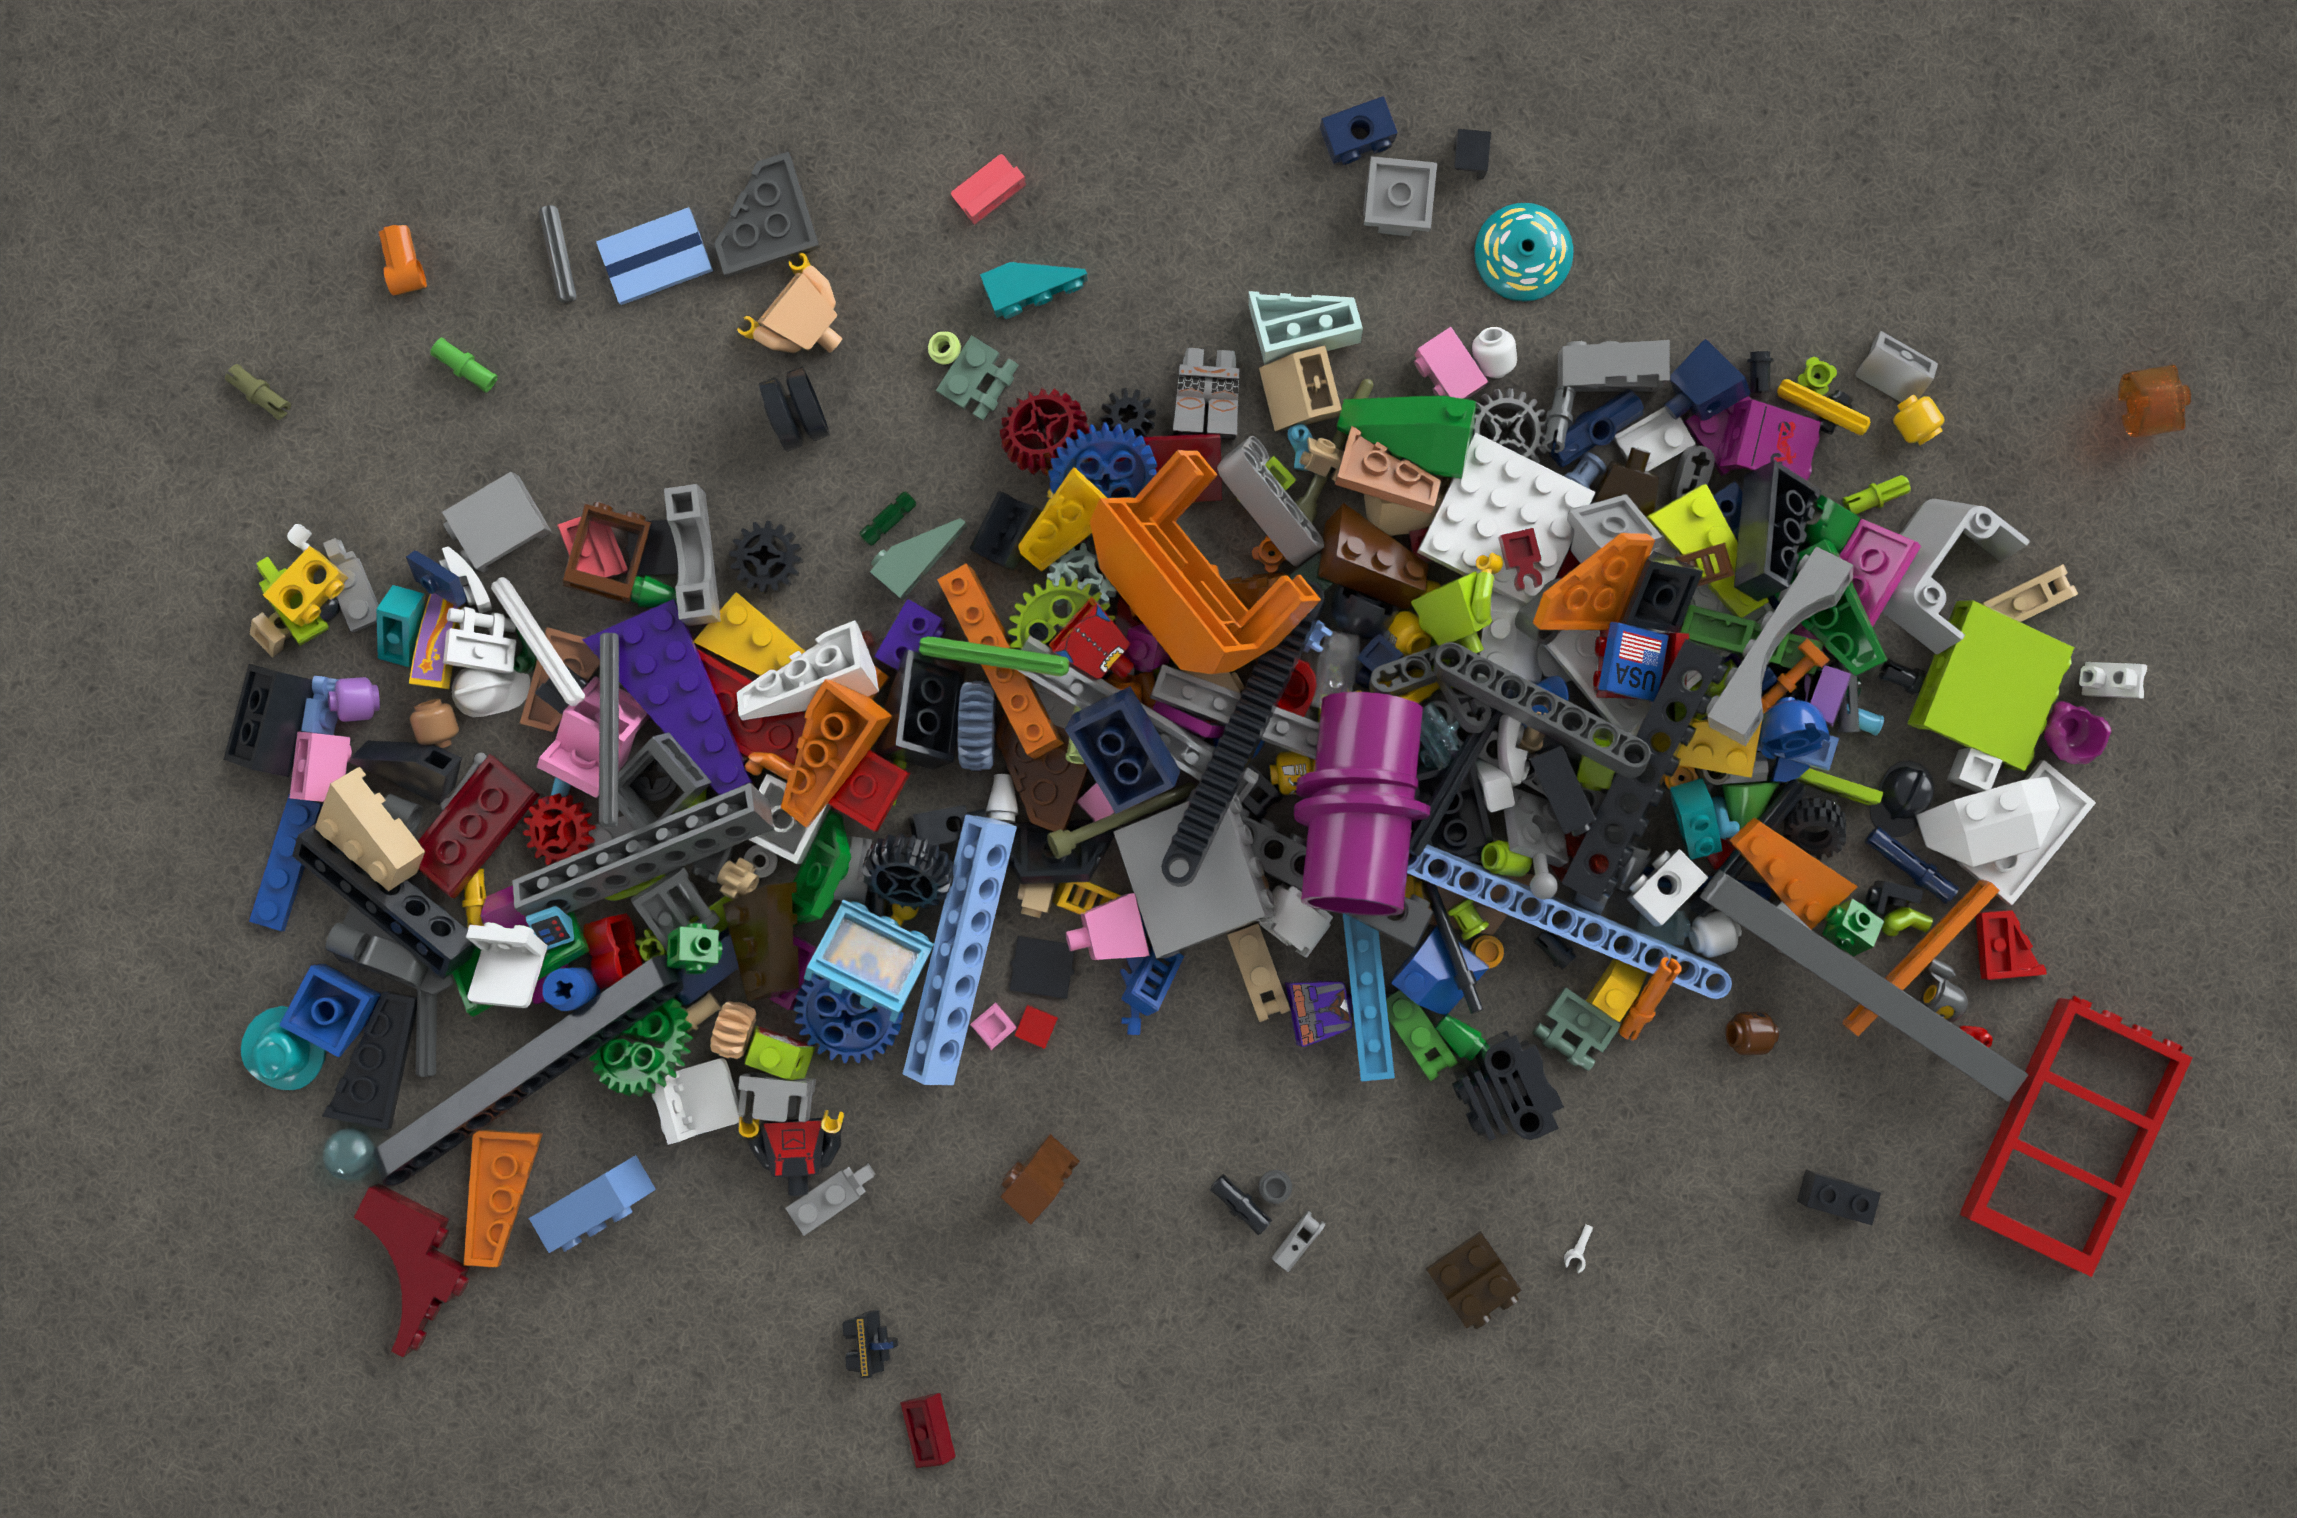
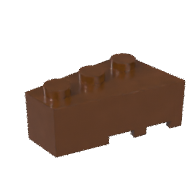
(1370, 560)
(1038, 1181)

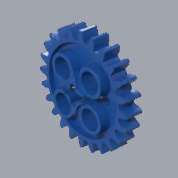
(1106, 448)
(847, 1015)

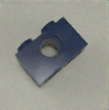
(1372, 117)

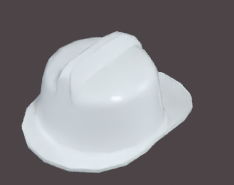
(488, 692)

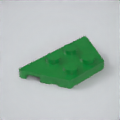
(821, 870)

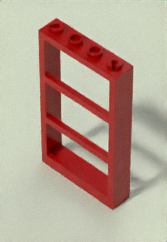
(2019, 1109)

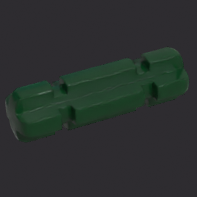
(887, 518)

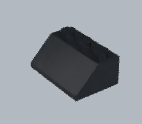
(268, 720)

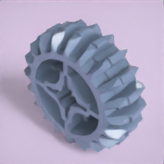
(977, 725)

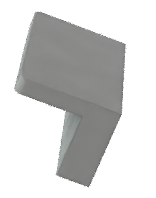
(1896, 368)

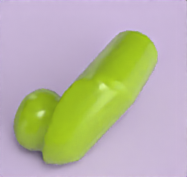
(1903, 918)

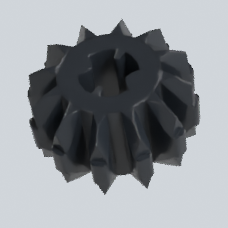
(1125, 404)

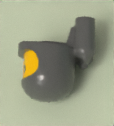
(1942, 995)

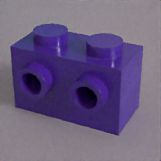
(906, 632)

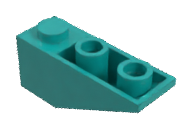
(1022, 284)

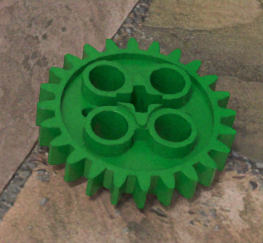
(632, 1070)

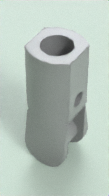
(1294, 1245)

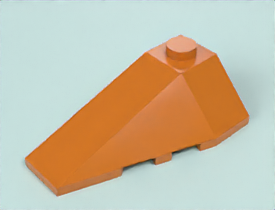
(834, 740)

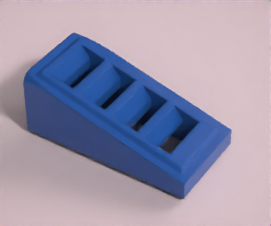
(1141, 995)

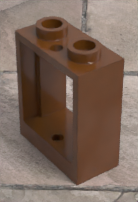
(599, 585)

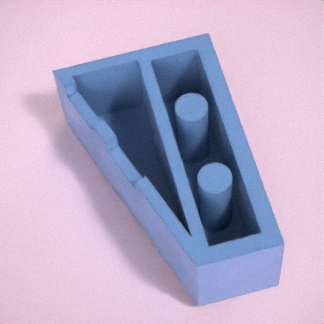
(592, 1205)

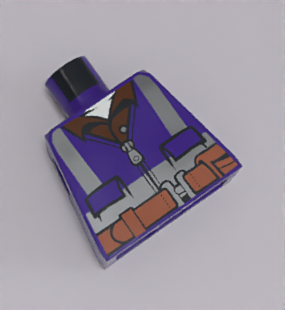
(1318, 1010)

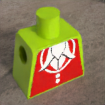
(778, 1054)

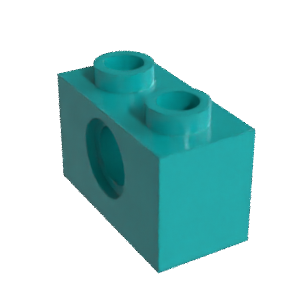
(1696, 819)

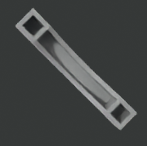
(1817, 587)

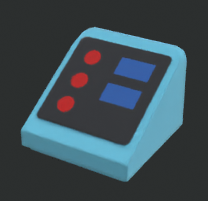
(551, 926)

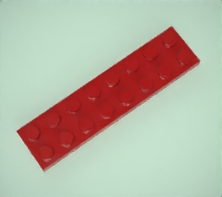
(864, 794)

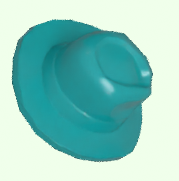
(279, 1055)

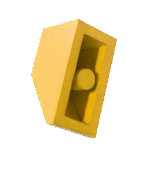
(1617, 989)

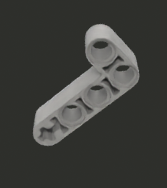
(1268, 502)

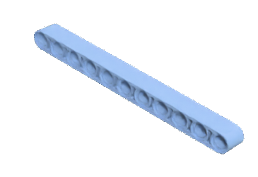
(1573, 926)

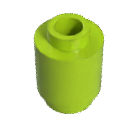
(1502, 861)

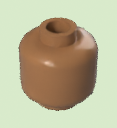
(434, 723)

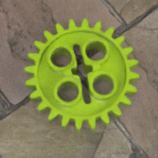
(1040, 609)

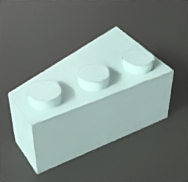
(1301, 323)

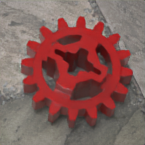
(554, 829)

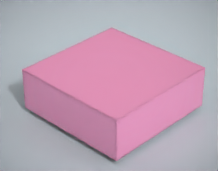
(993, 1026)

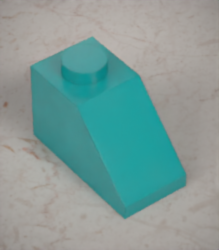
(399, 624)

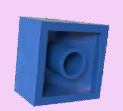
(330, 1009)

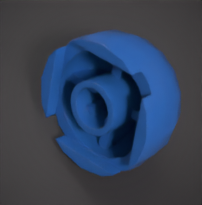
(1792, 729)

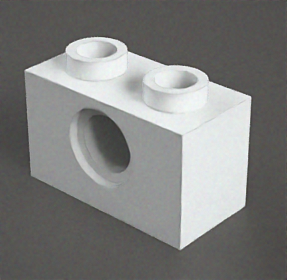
(1684, 878)

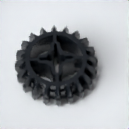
(908, 871)

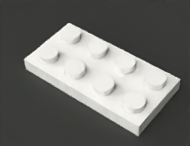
(2016, 872)

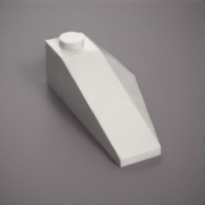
(837, 656)

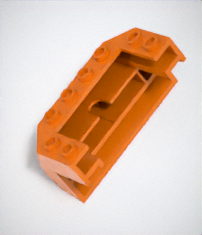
(1176, 586)

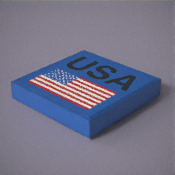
(1633, 662)

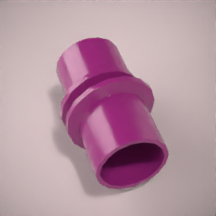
(1361, 804)

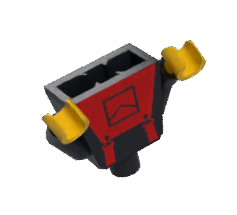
(794, 1147)

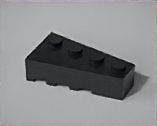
(1771, 529)

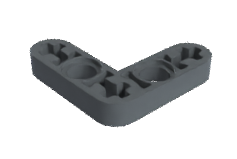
(1406, 683)

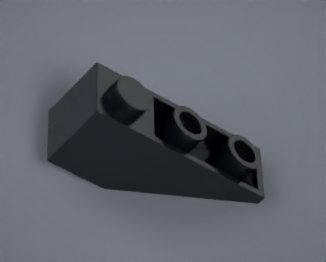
(416, 767)

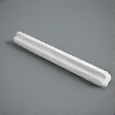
(538, 642)

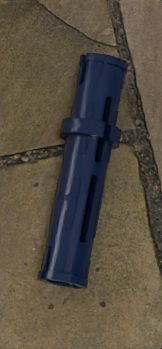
(1907, 861)

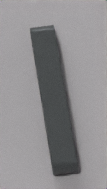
(1548, 724)

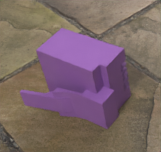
(1828, 692)

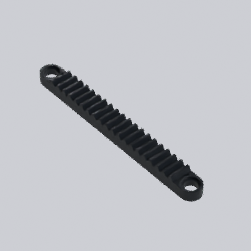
(1237, 748)

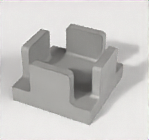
(1399, 195)
(1603, 521)
(775, 1096)

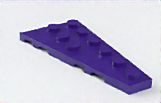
(672, 685)

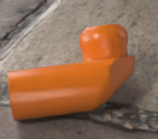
(770, 761)

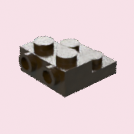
(1474, 1281)

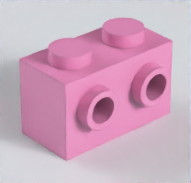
(1449, 366)
(317, 763)

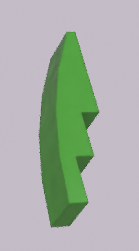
(1734, 633)

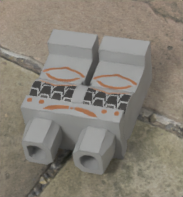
(1207, 385)

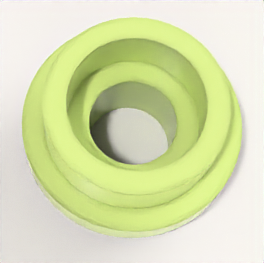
(938, 341)

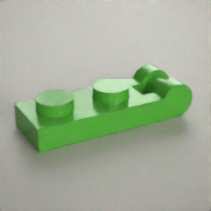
(1418, 1034)

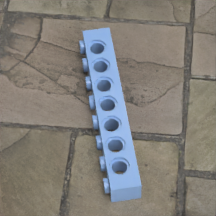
(959, 950)

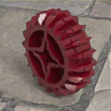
(1024, 433)

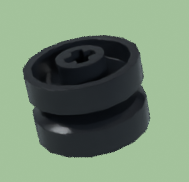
(791, 410)

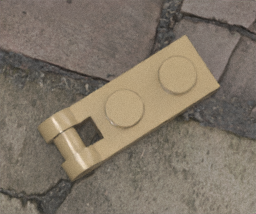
(2033, 595)
(1258, 971)

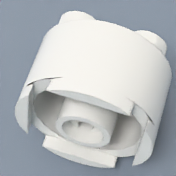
(1296, 922)

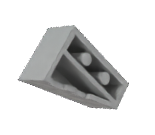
(1614, 366)

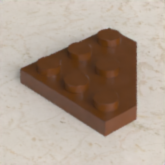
(1045, 784)

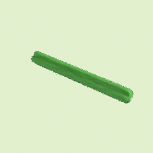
(994, 656)

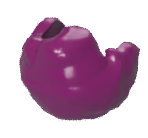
(2076, 733)

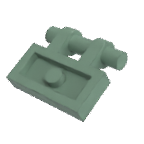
(969, 372)
(1581, 1019)

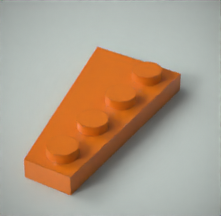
(1791, 873)
(496, 1187)

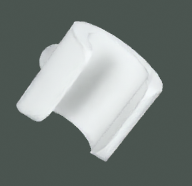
(298, 536)
(1579, 1249)

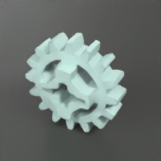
(1079, 565)

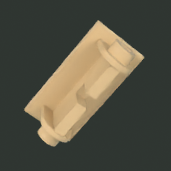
(1321, 457)

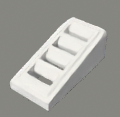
(1495, 786)

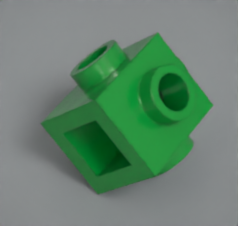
(1852, 927)
(693, 948)

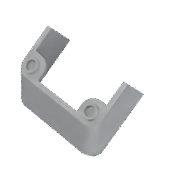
(1936, 528)

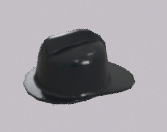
(1906, 792)

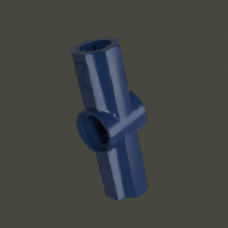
(1610, 419)

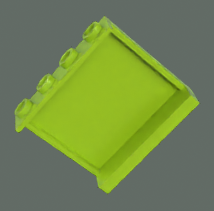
(1992, 685)

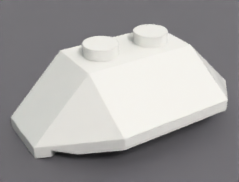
(1507, 644)
(1991, 822)

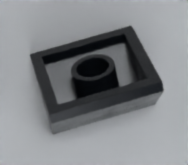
(1662, 594)

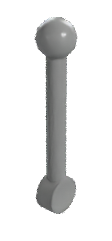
(478, 759)

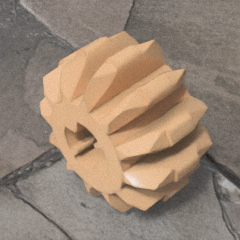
(733, 1030)

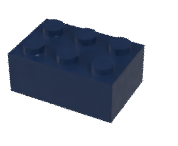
(1122, 750)

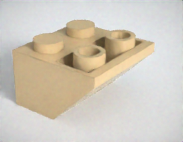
(1300, 389)

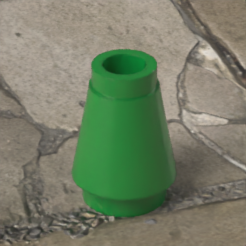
(651, 592)
(1461, 1037)

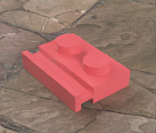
(600, 551)

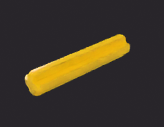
(1823, 407)

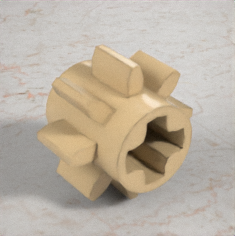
(737, 878)

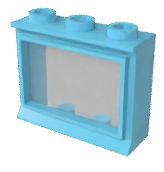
(870, 957)

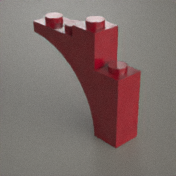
(424, 1273)

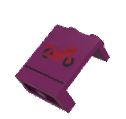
(1767, 434)

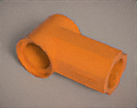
(403, 269)

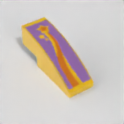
(428, 656)

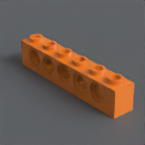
(1012, 687)

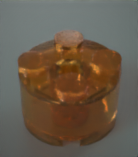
(2153, 401)

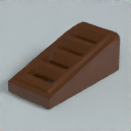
(1722, 558)

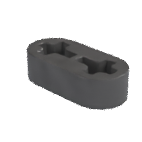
(1690, 475)

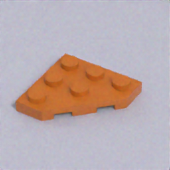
(1597, 588)

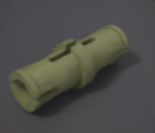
(257, 391)

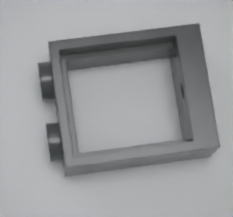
(676, 764)

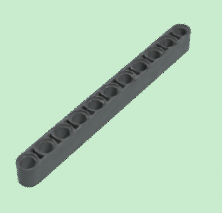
(1864, 985)

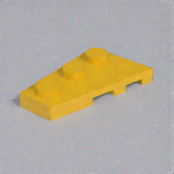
(1062, 521)

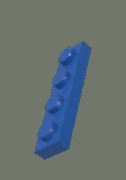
(283, 870)

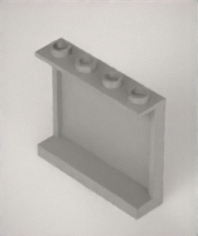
(1219, 899)

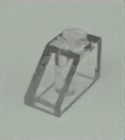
(1336, 665)

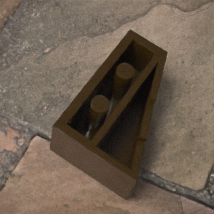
(763, 940)

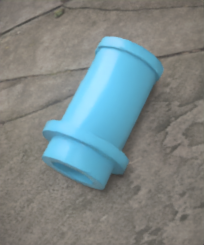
(1869, 721)

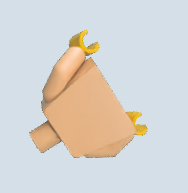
(798, 314)

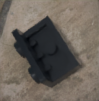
(1004, 530)

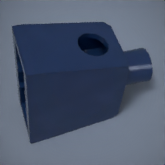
(1705, 384)

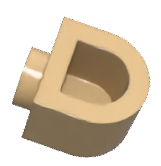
(1036, 898)

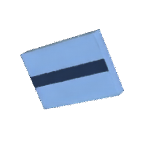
(654, 256)

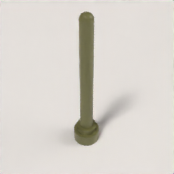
(1308, 503)
(1063, 842)

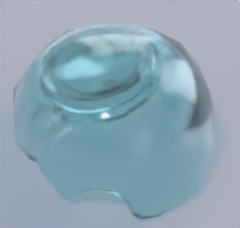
(349, 1155)

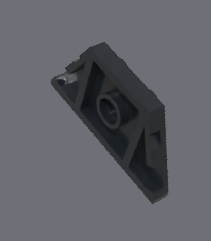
(1036, 863)

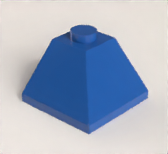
(1429, 974)

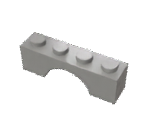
(696, 571)

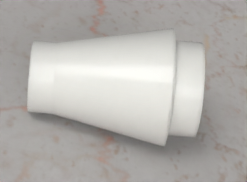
(1002, 800)

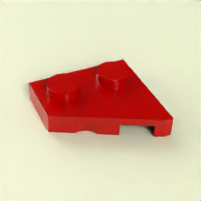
(2004, 947)

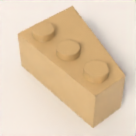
(367, 832)

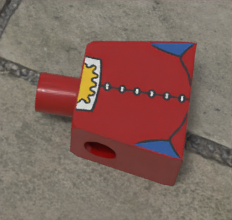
(1093, 642)

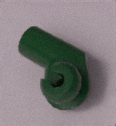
(526, 660)

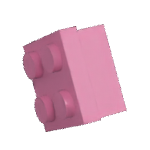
(576, 748)

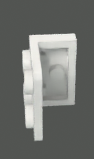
(506, 965)
(697, 1101)

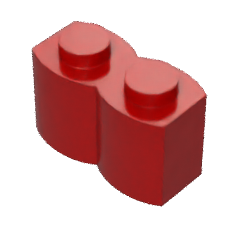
(612, 949)

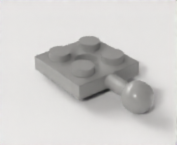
(1538, 835)

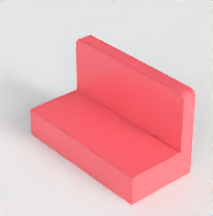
(988, 188)

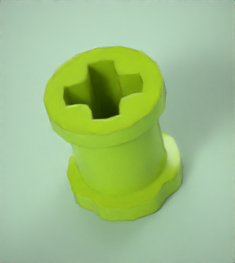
(1467, 918)

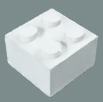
(789, 836)

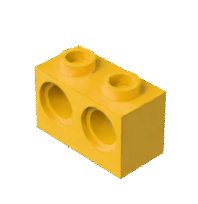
(300, 579)

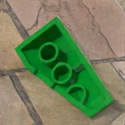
(1419, 428)
(1844, 627)

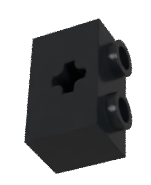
(1838, 1197)

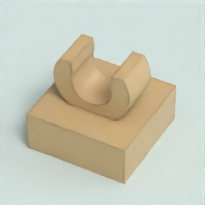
(267, 634)

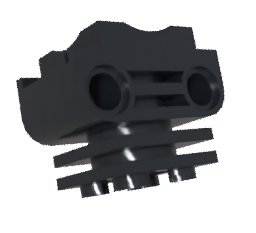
(1508, 1090)

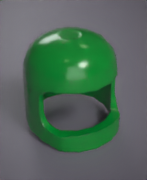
(1834, 525)

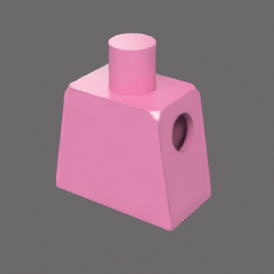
(1111, 930)

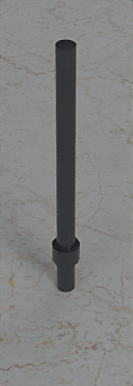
(1464, 978)

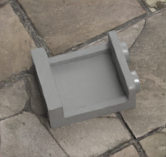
(495, 521)

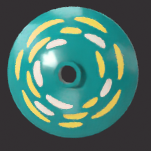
(1512, 270)

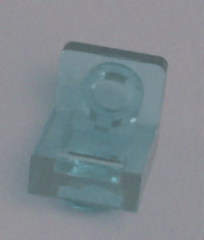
(1671, 932)

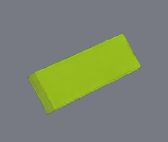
(1841, 787)

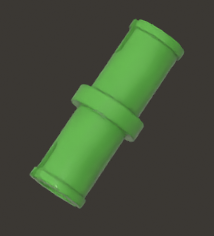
(463, 365)

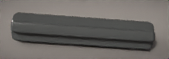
(557, 254)
(426, 1034)

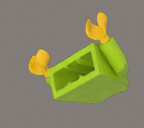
(1460, 606)

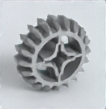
(1525, 412)

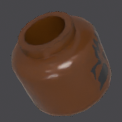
(1752, 1033)

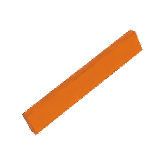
(1928, 948)

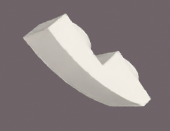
(474, 591)
(1511, 759)

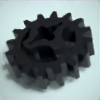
(765, 572)

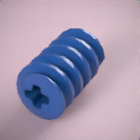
(569, 988)

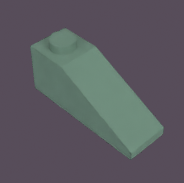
(911, 560)

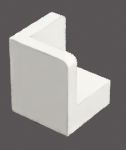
(1974, 770)

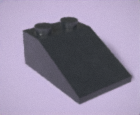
(923, 712)
(1465, 824)

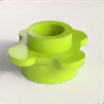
(1826, 372)

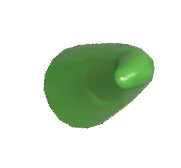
(1748, 799)

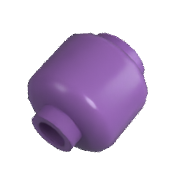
(354, 699)

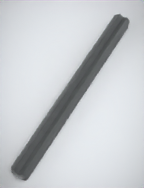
(609, 730)

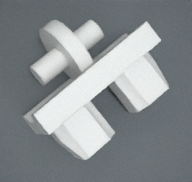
(2113, 680)

